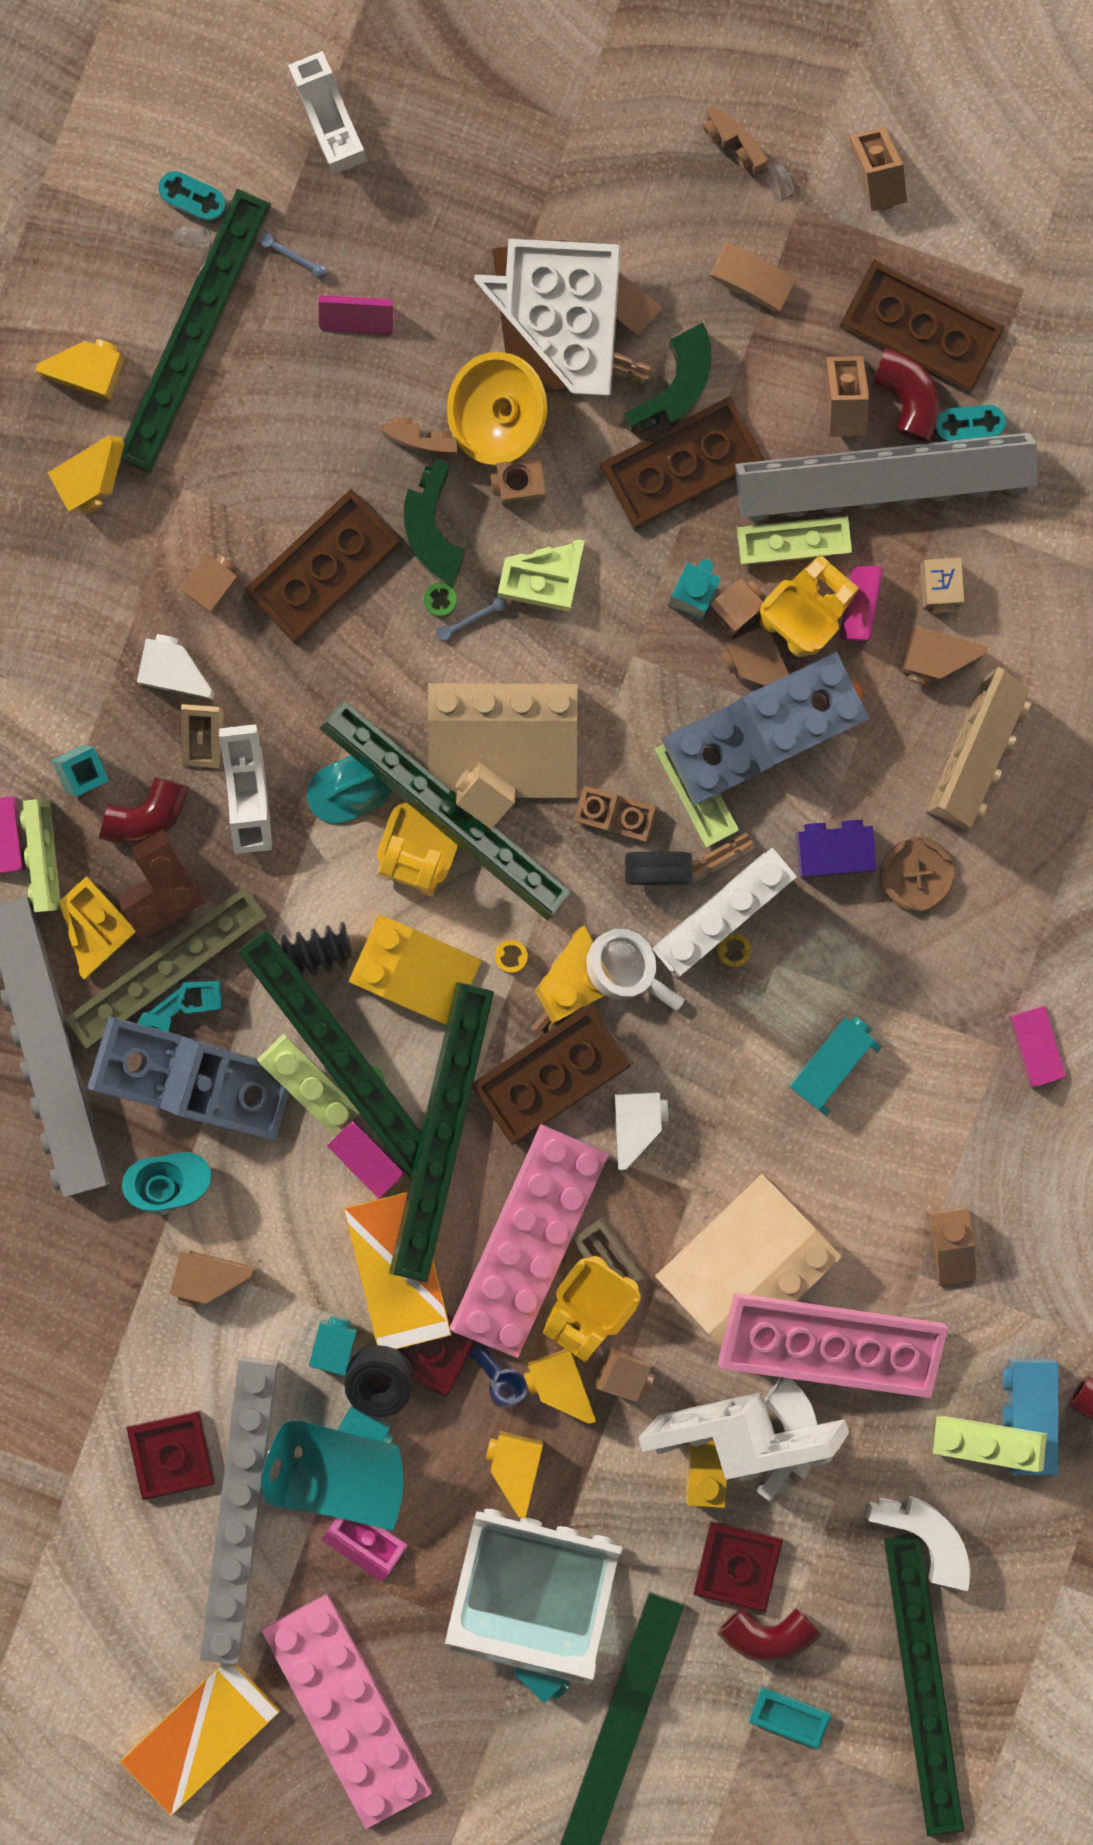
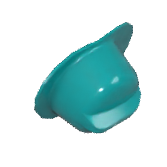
(345, 791)
(166, 1182)

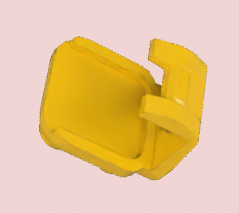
(802, 613)
(414, 851)
(595, 1302)

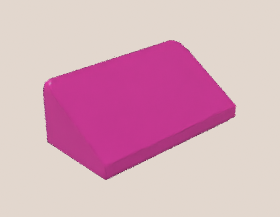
(356, 314)
(860, 614)
(10, 837)
(1037, 1046)
(366, 1159)
(365, 1545)

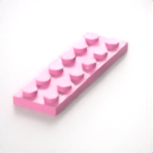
(529, 1241)
(832, 1345)
(346, 1710)

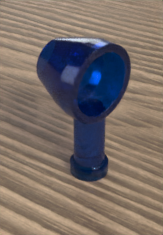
(501, 1379)

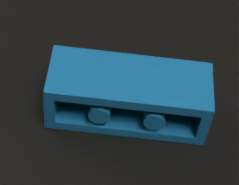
(1033, 1405)

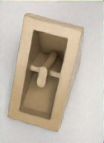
(201, 735)

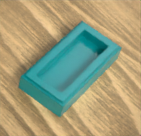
(789, 1717)

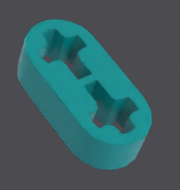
(196, 189)
(970, 415)

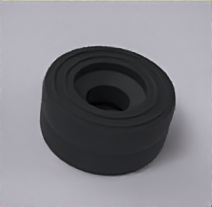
(658, 868)
(384, 1362)

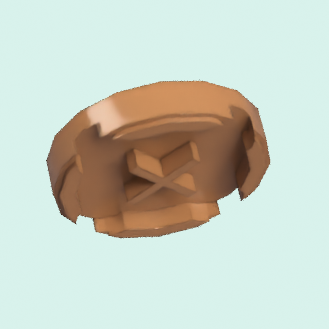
(917, 874)

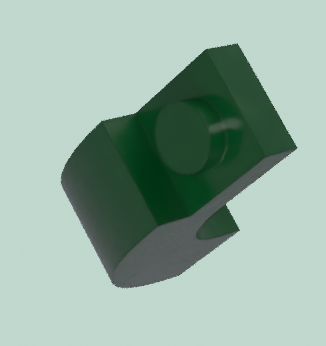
(693, 366)
(429, 546)

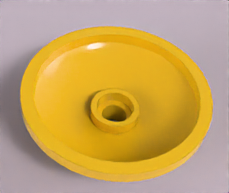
(480, 403)

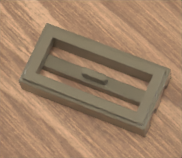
(589, 1232)

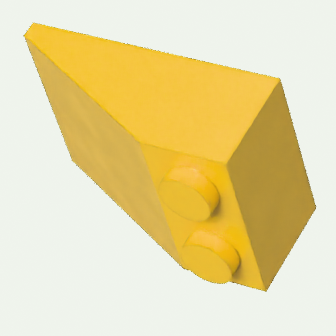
(412, 968)

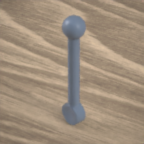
(267, 242)
(444, 633)

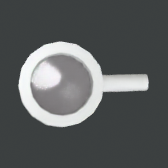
(625, 966)

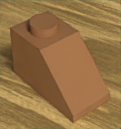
(879, 169)
(847, 396)
(736, 607)
(937, 655)
(754, 658)
(953, 1245)
(205, 1277)
(624, 1375)

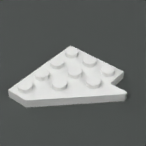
(563, 306)

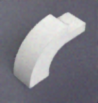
(327, 113)
(246, 789)
(795, 1412)
(947, 1551)

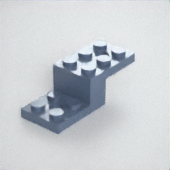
(765, 728)
(188, 1078)

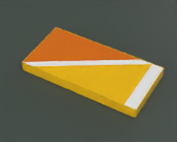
(399, 1307)
(199, 1736)

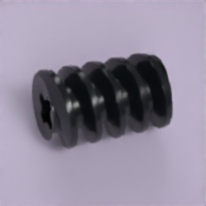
(319, 950)

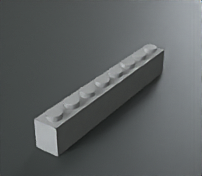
(887, 476)
(48, 1053)
(239, 1510)

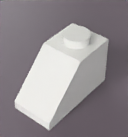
(171, 669)
(637, 1123)

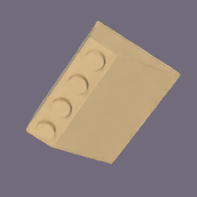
(512, 729)
(978, 750)
(750, 1248)

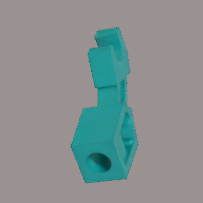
(162, 1014)

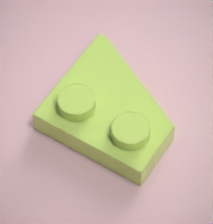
(543, 577)

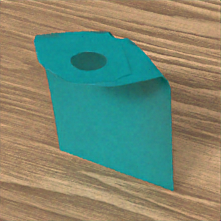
(335, 1475)

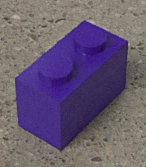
(835, 850)

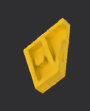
(94, 926)
(568, 983)

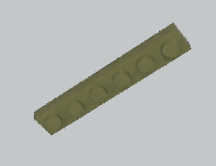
(167, 966)

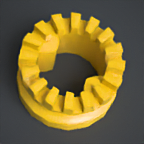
(745, 951)
(522, 959)

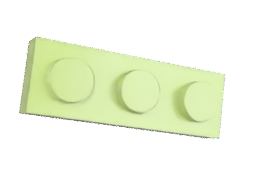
(794, 540)
(709, 817)
(41, 855)
(308, 1085)
(990, 1443)

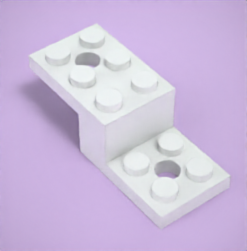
(744, 1437)

